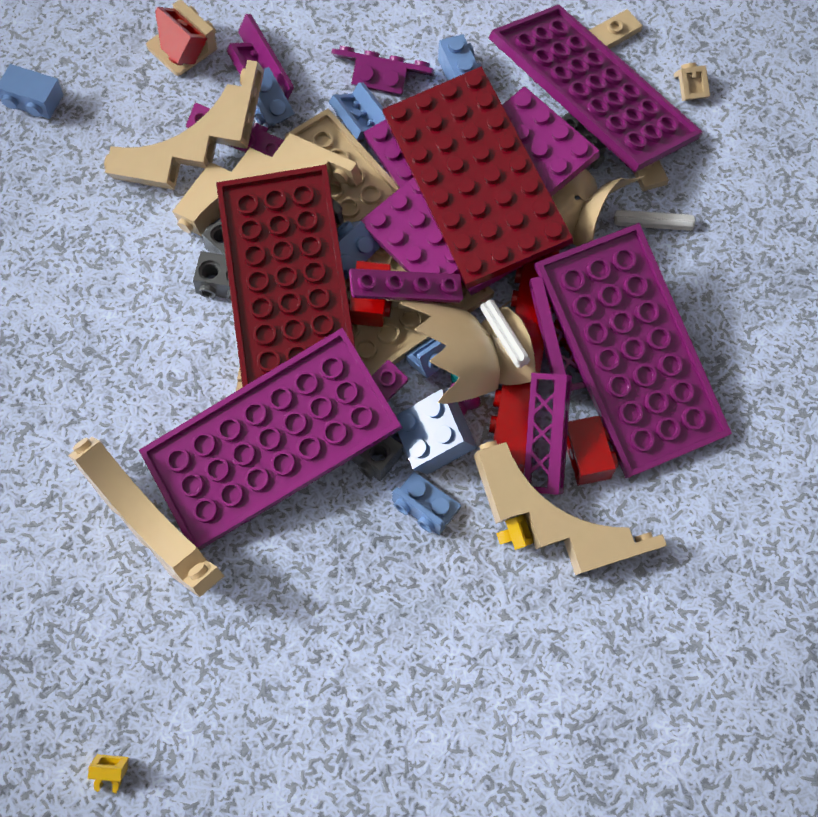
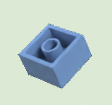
(434, 433)

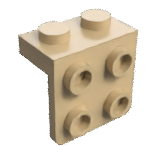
(205, 27)

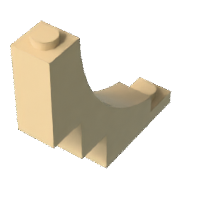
(225, 123)
(201, 205)
(146, 522)
(586, 543)

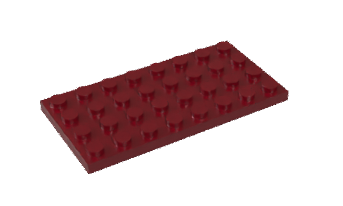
(476, 177)
(282, 266)

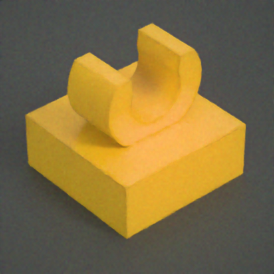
(517, 533)
(109, 769)

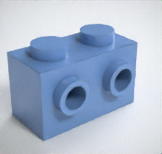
(456, 56)
(30, 91)

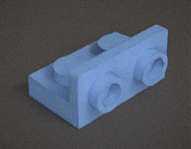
(272, 103)
(425, 503)

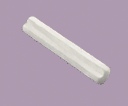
(654, 220)
(505, 333)

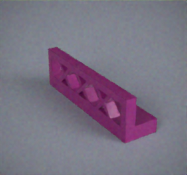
(548, 332)
(558, 428)

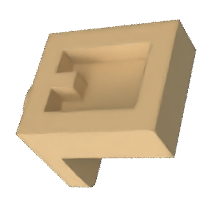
(693, 82)

